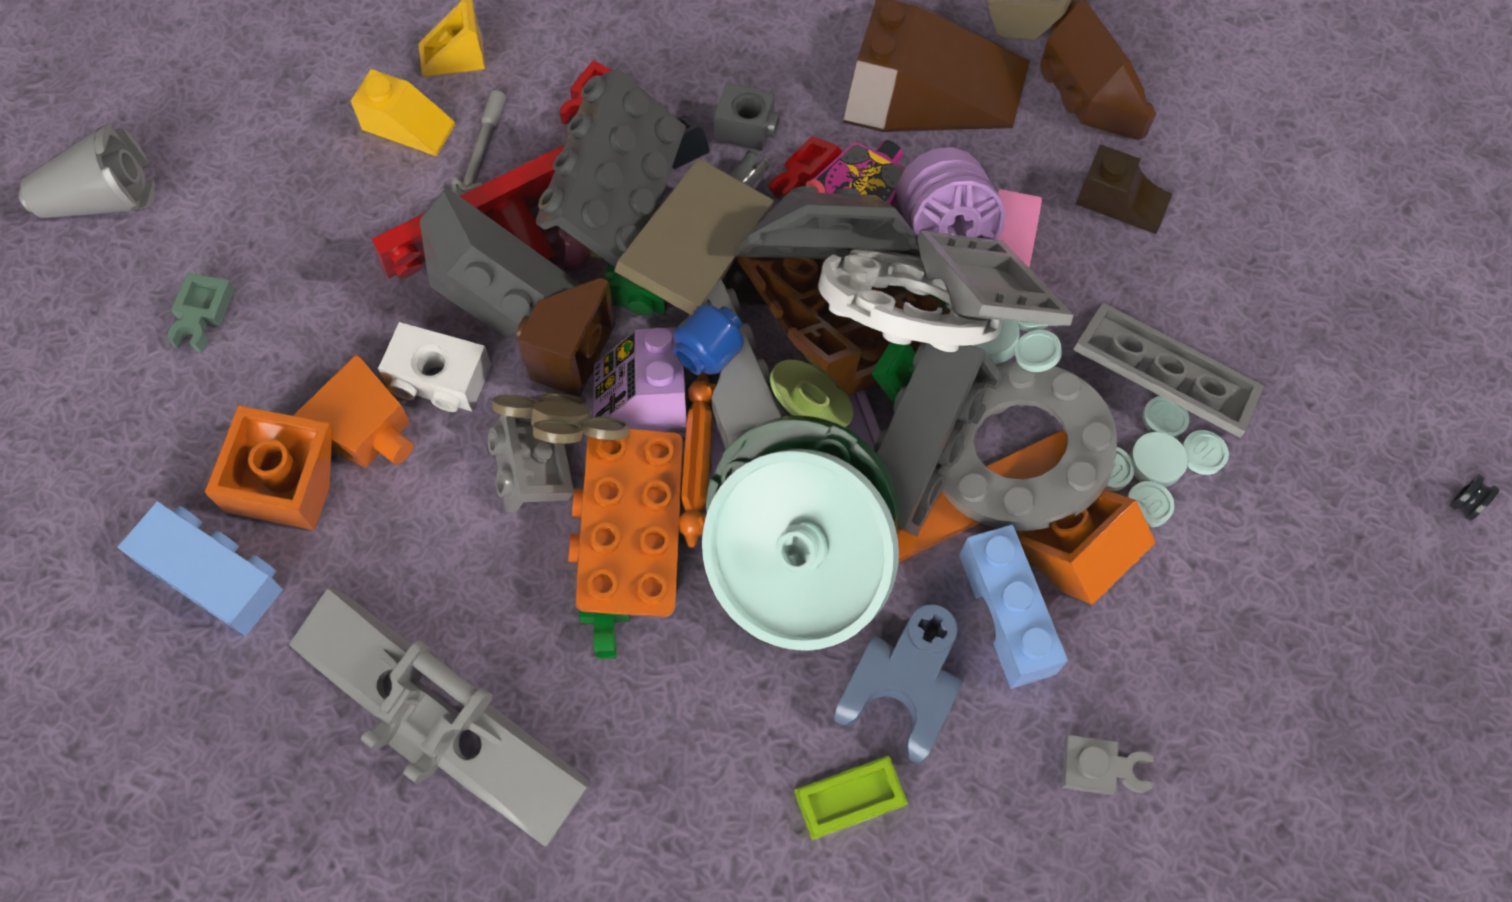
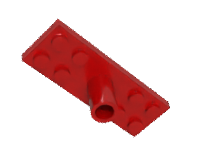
(503, 200)

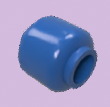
(708, 339)

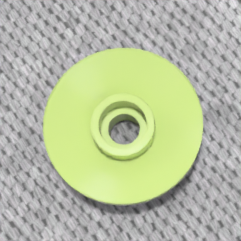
(810, 393)

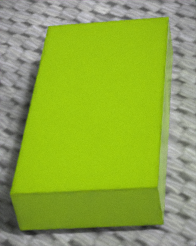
(850, 797)

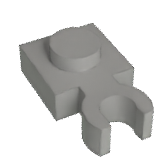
(1096, 768)

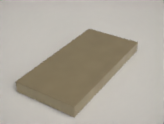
(693, 236)

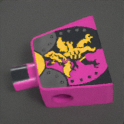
(866, 170)

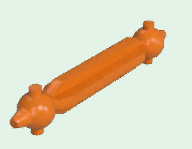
(696, 459)

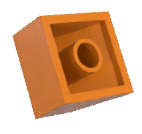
(273, 468)
(1090, 550)

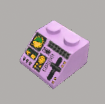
(642, 382)

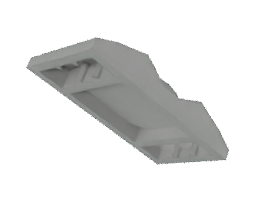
(989, 280)

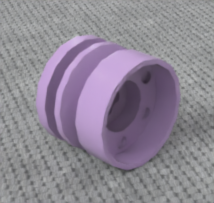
(950, 195)

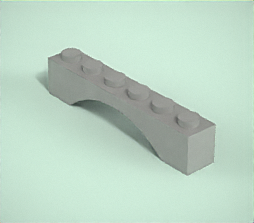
(742, 390)

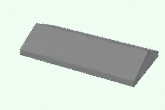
(1170, 369)

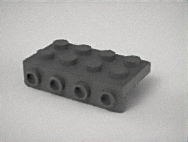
(611, 166)

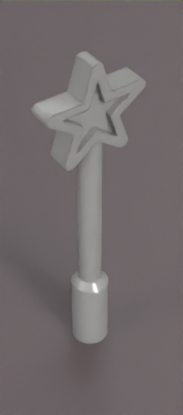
(490, 120)

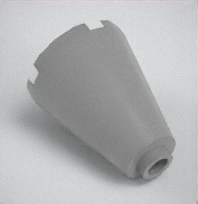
(90, 178)

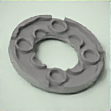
(1063, 489)

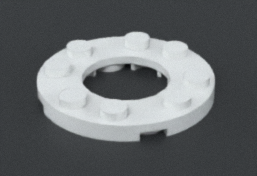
(848, 290)

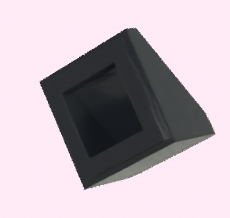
(692, 144)

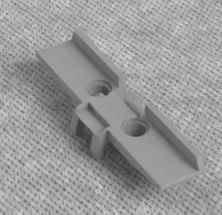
(511, 770)

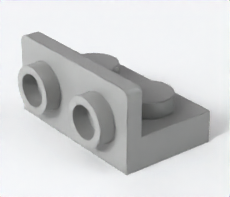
(527, 466)

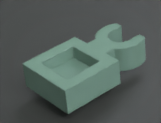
(198, 304)

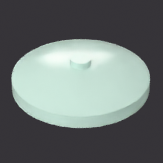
(800, 549)

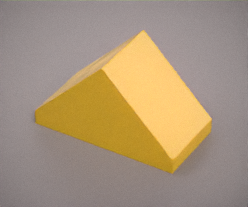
(453, 43)

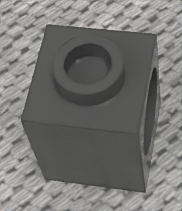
(745, 116)

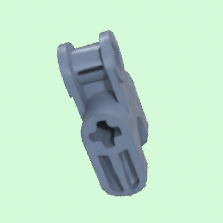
(909, 674)

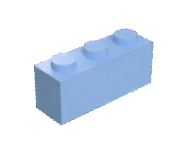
(202, 566)

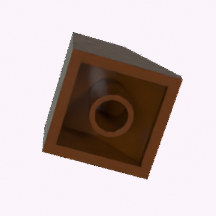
(567, 336)

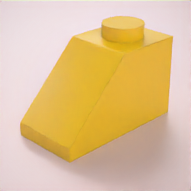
(400, 113)

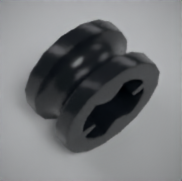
(1474, 497)

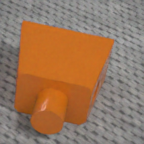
(362, 416)

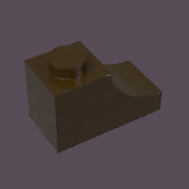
(1122, 191)

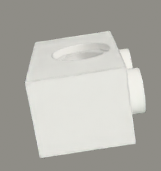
(417, 351)

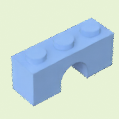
(1023, 627)

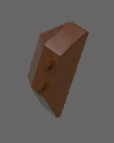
(1095, 75)

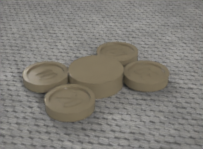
(561, 417)

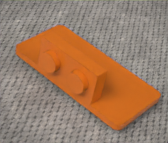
(628, 525)

